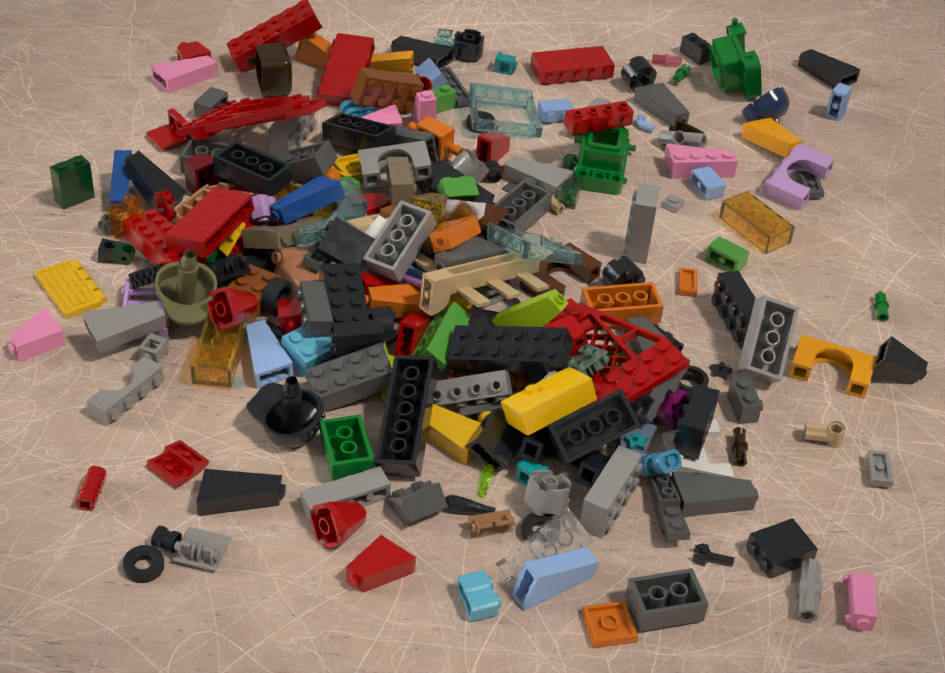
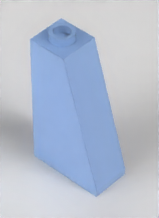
(266, 355)
(553, 575)

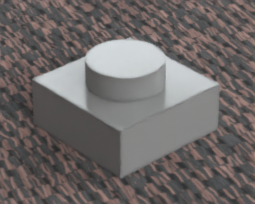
(673, 203)

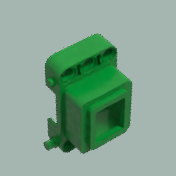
(732, 65)
(603, 160)

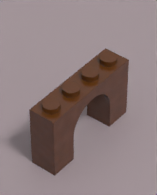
(586, 272)

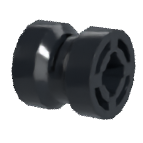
(494, 171)
(165, 539)

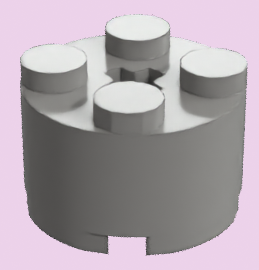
(469, 165)
(547, 492)

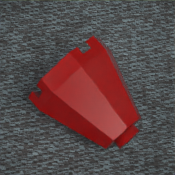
(231, 306)
(336, 521)

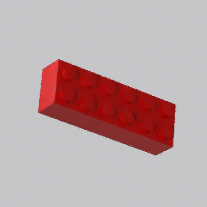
(284, 28)
(147, 236)

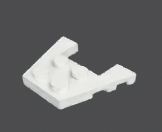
(702, 465)

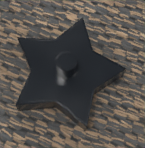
(720, 370)

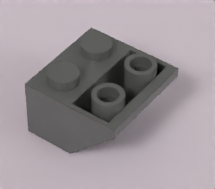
(417, 501)

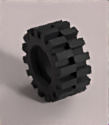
(144, 276)

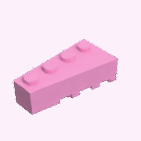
(683, 159)

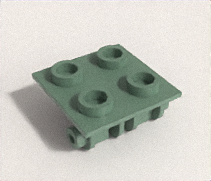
(588, 359)

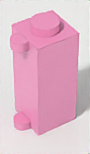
(861, 600)

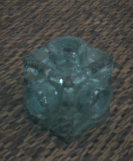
(444, 37)

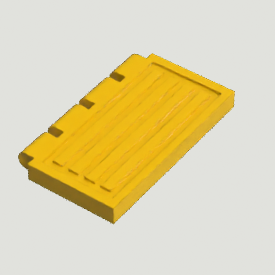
(71, 288)

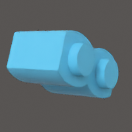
(478, 595)

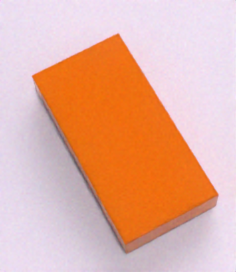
(687, 282)

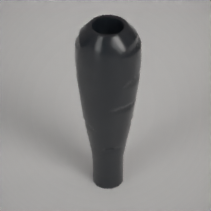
(466, 506)

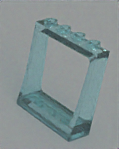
(504, 97)
(532, 245)

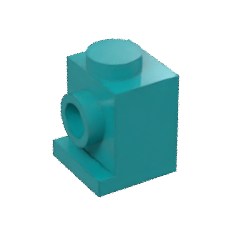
(505, 64)
(525, 469)

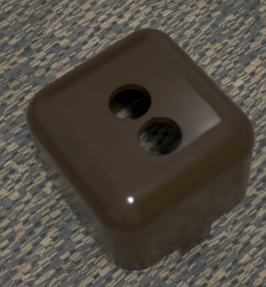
(272, 69)

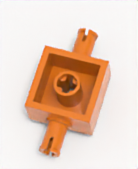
(443, 136)

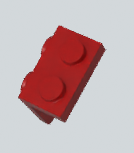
(166, 136)

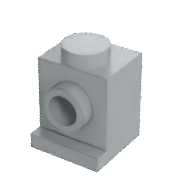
(152, 351)

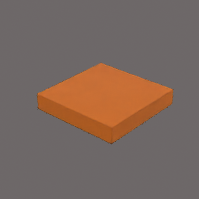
(609, 624)

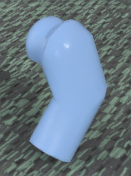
(644, 125)

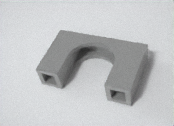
(374, 159)

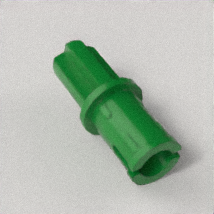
(681, 73)
(881, 306)

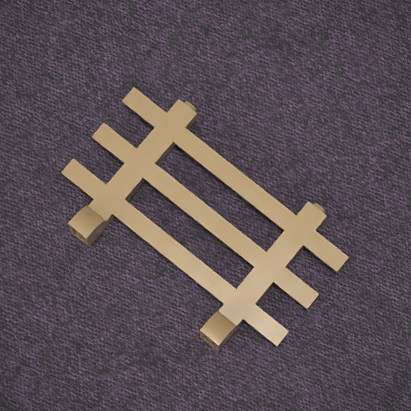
(462, 278)

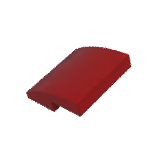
(177, 463)

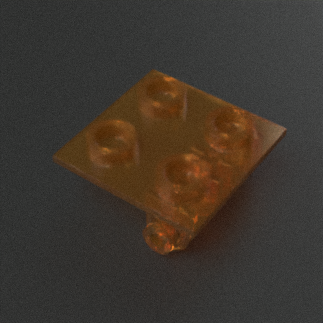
(116, 213)

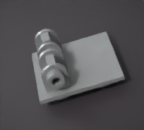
(201, 549)

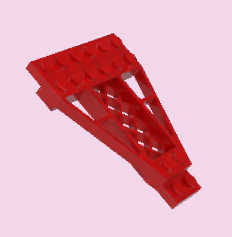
(248, 113)
(638, 372)

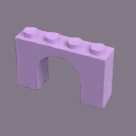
(800, 159)

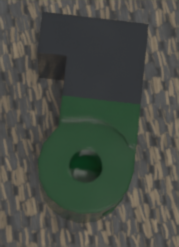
(115, 251)

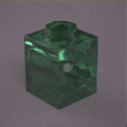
(569, 194)

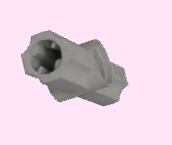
(675, 137)
(809, 590)

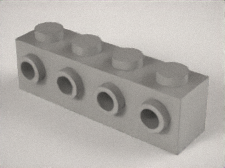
(473, 388)

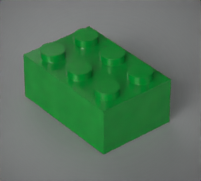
(345, 446)

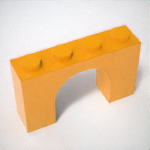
(815, 351)

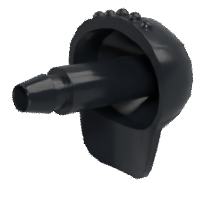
(287, 412)

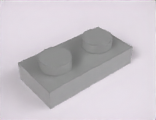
(879, 468)

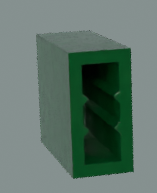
(72, 182)

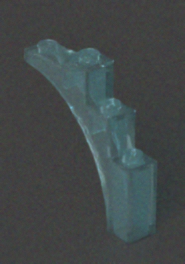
(350, 207)

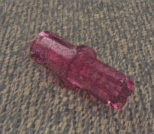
(666, 59)

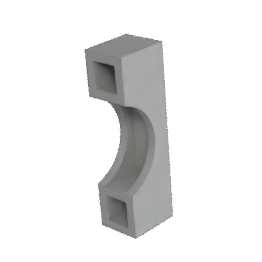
(109, 405)

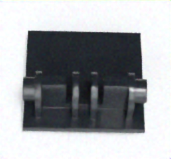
(229, 267)

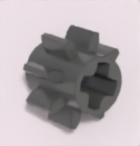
(105, 225)

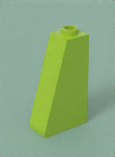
(532, 312)

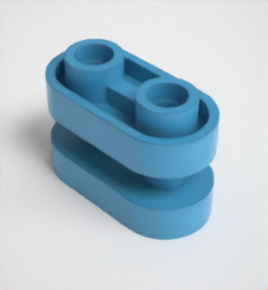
(351, 108)
(661, 463)

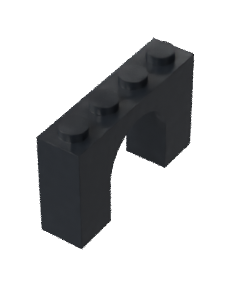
(538, 447)

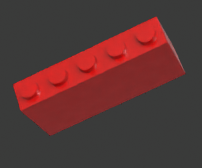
(344, 63)
(572, 65)
(209, 222)

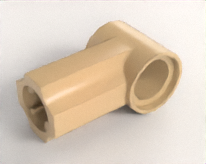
(832, 433)

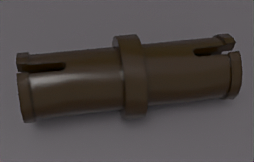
(739, 446)

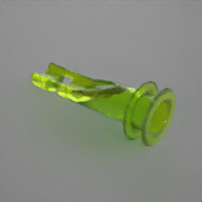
(488, 472)

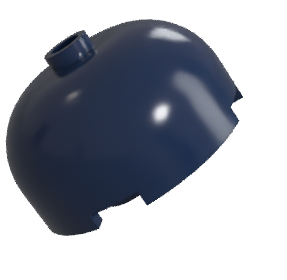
(770, 105)

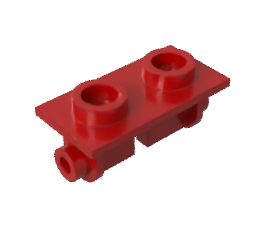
(166, 201)

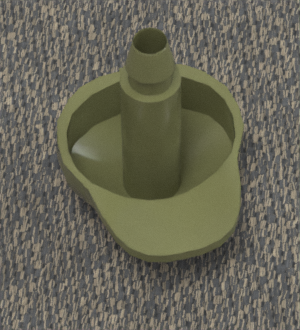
(185, 289)

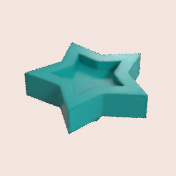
(636, 441)

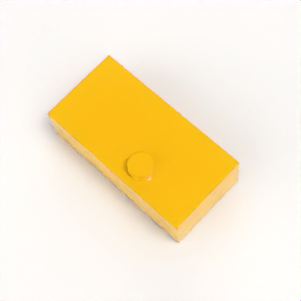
(548, 400)

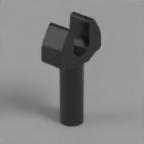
(708, 556)

